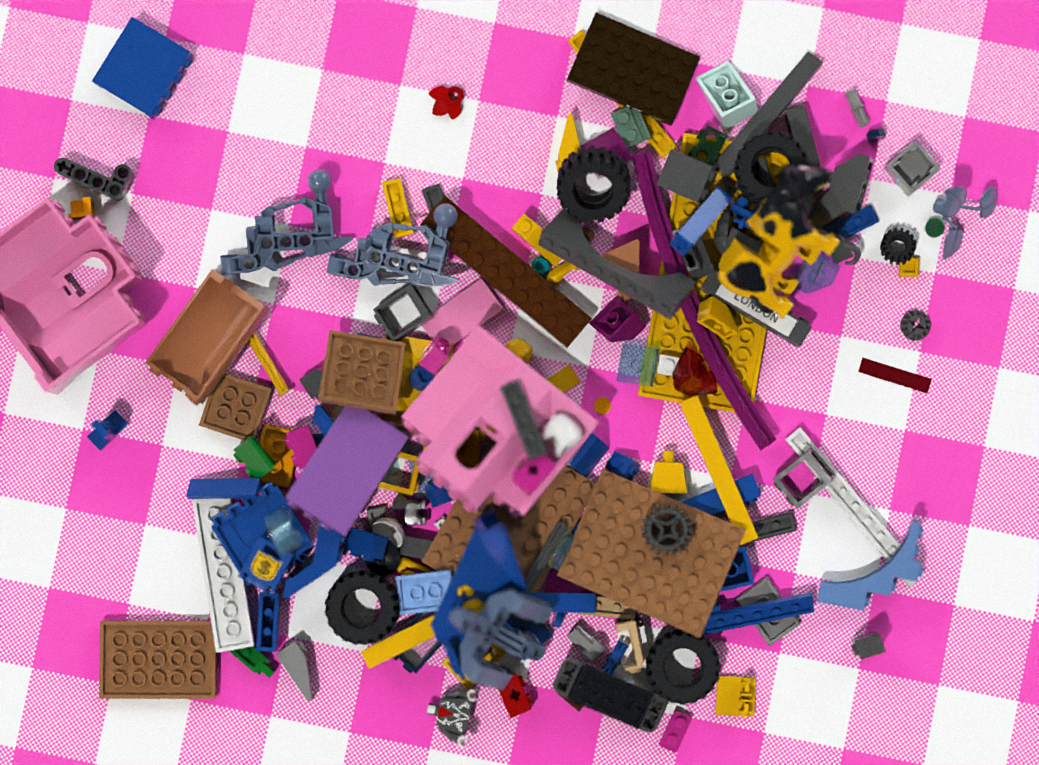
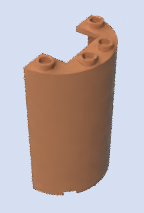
(207, 337)

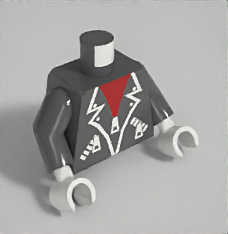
(454, 714)

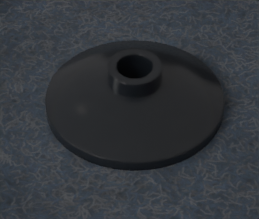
(389, 563)

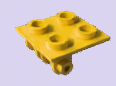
(735, 696)

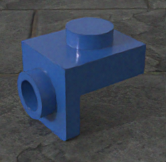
(623, 465)

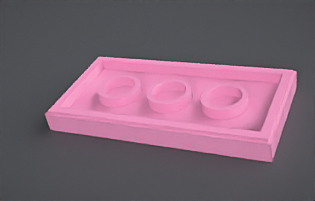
(463, 312)

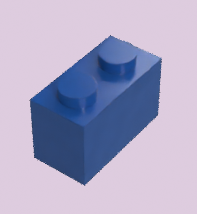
(365, 543)

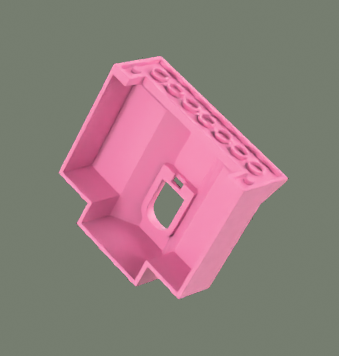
(50, 328)
(470, 396)

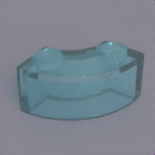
(282, 531)

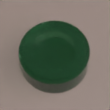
(934, 228)

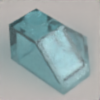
(816, 276)

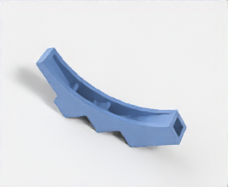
(881, 581)

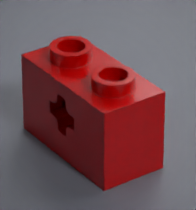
(516, 706)

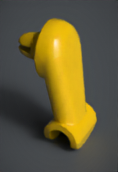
(557, 274)

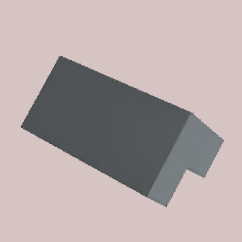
(697, 260)

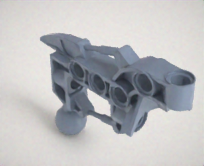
(321, 237)
(428, 269)

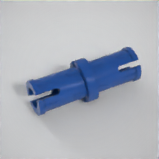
(615, 657)

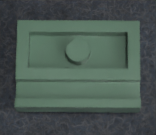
(630, 126)

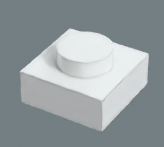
(666, 365)

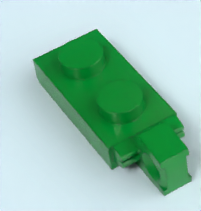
(254, 660)

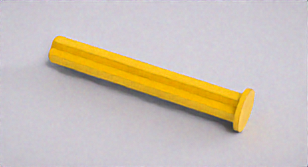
(268, 365)

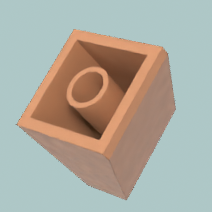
(627, 258)

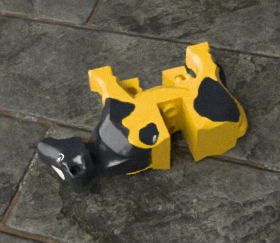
(786, 227)

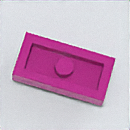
(675, 731)

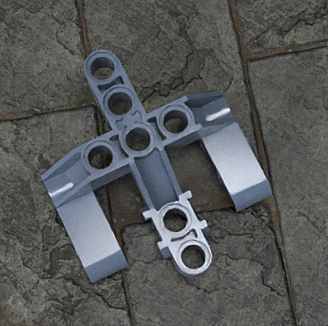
(489, 627)

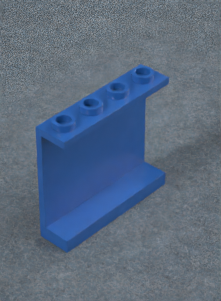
(143, 68)

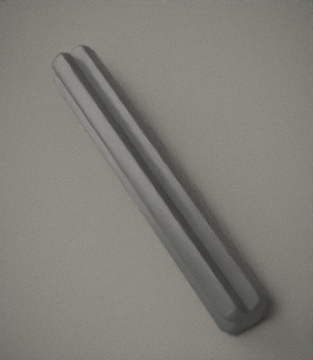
(544, 555)

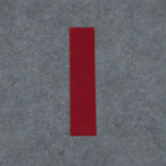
(895, 375)

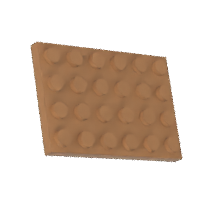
(157, 660)

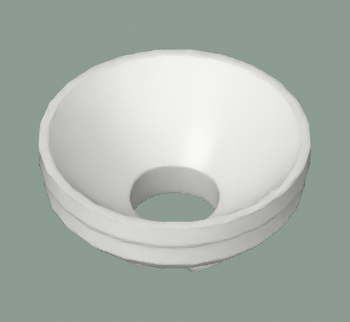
(384, 526)

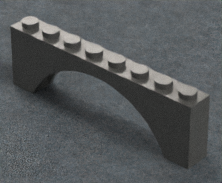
(660, 293)

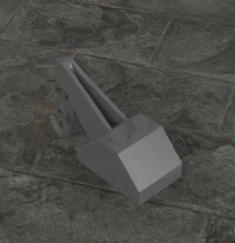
(845, 195)

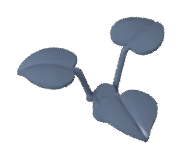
(950, 207)

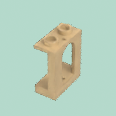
(631, 626)

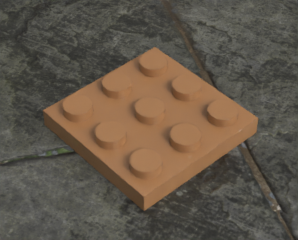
(235, 407)

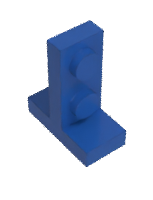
(107, 430)

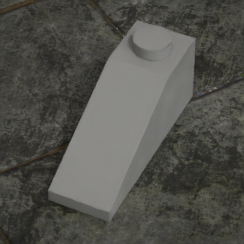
(296, 664)

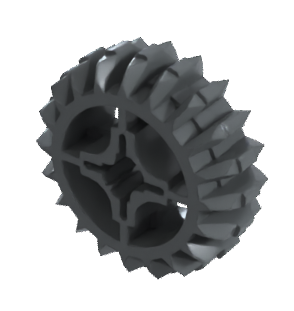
(656, 543)

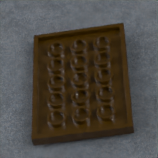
(633, 69)

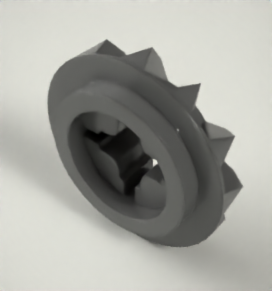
(907, 327)

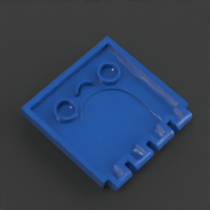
(246, 523)

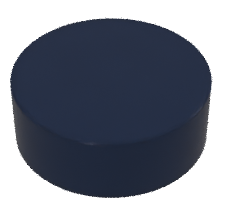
(875, 135)

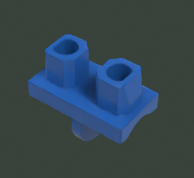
(739, 210)

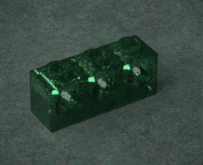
(711, 150)

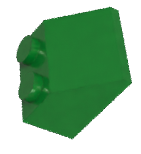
(254, 457)

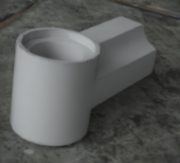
(590, 646)

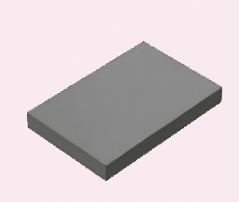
(763, 592)

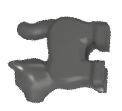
(411, 508)

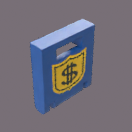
(264, 568)

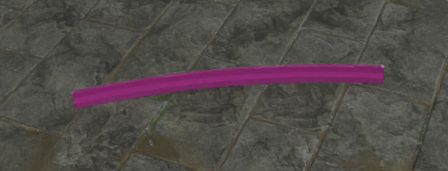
(704, 337)

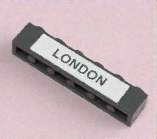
(790, 328)

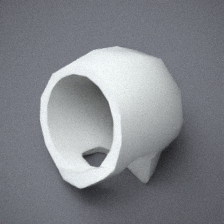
(563, 433)

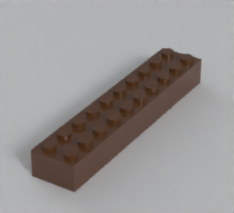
(512, 277)

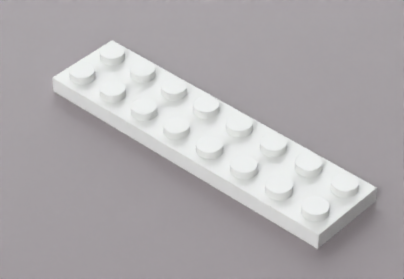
(224, 588)

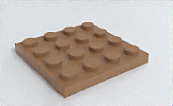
(362, 372)

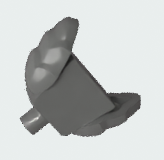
(723, 240)

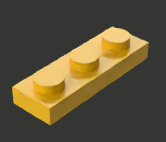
(397, 206)

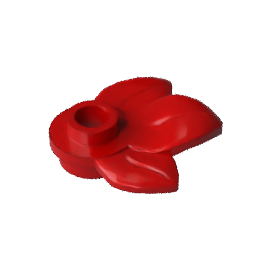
(444, 103)

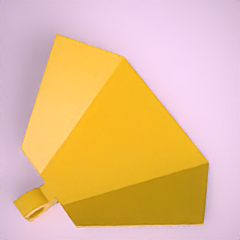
(412, 355)

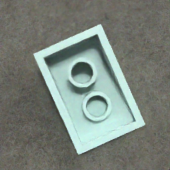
(727, 95)

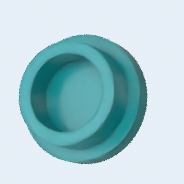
(541, 265)

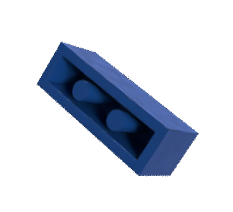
(268, 621)

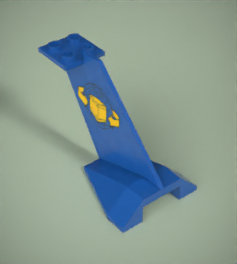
(483, 571)

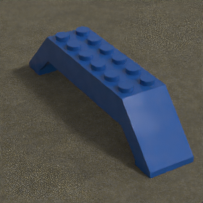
(328, 543)

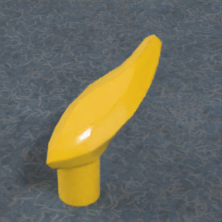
(406, 562)

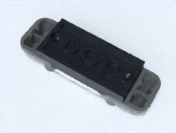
(609, 695)

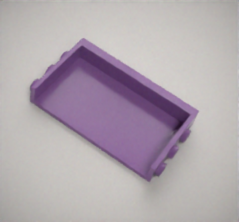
(346, 468)

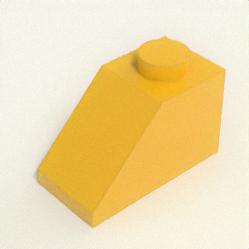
(717, 317)

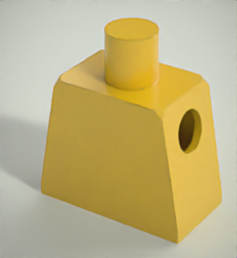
(668, 475)

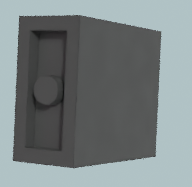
(687, 176)

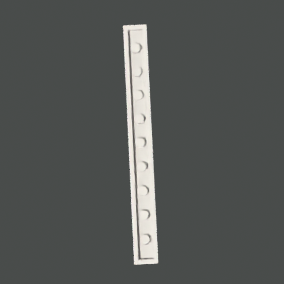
(850, 501)

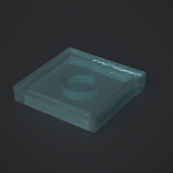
(637, 365)

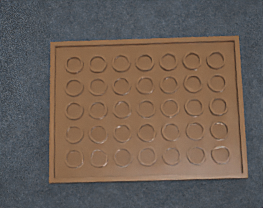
(560, 503)
(617, 564)

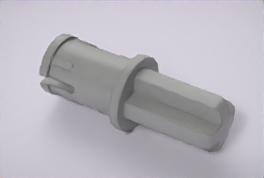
(857, 108)

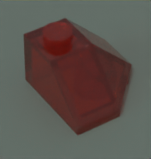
(691, 375)

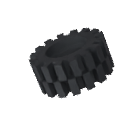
(886, 250)

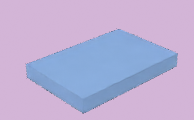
(422, 591)

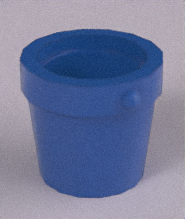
(420, 378)

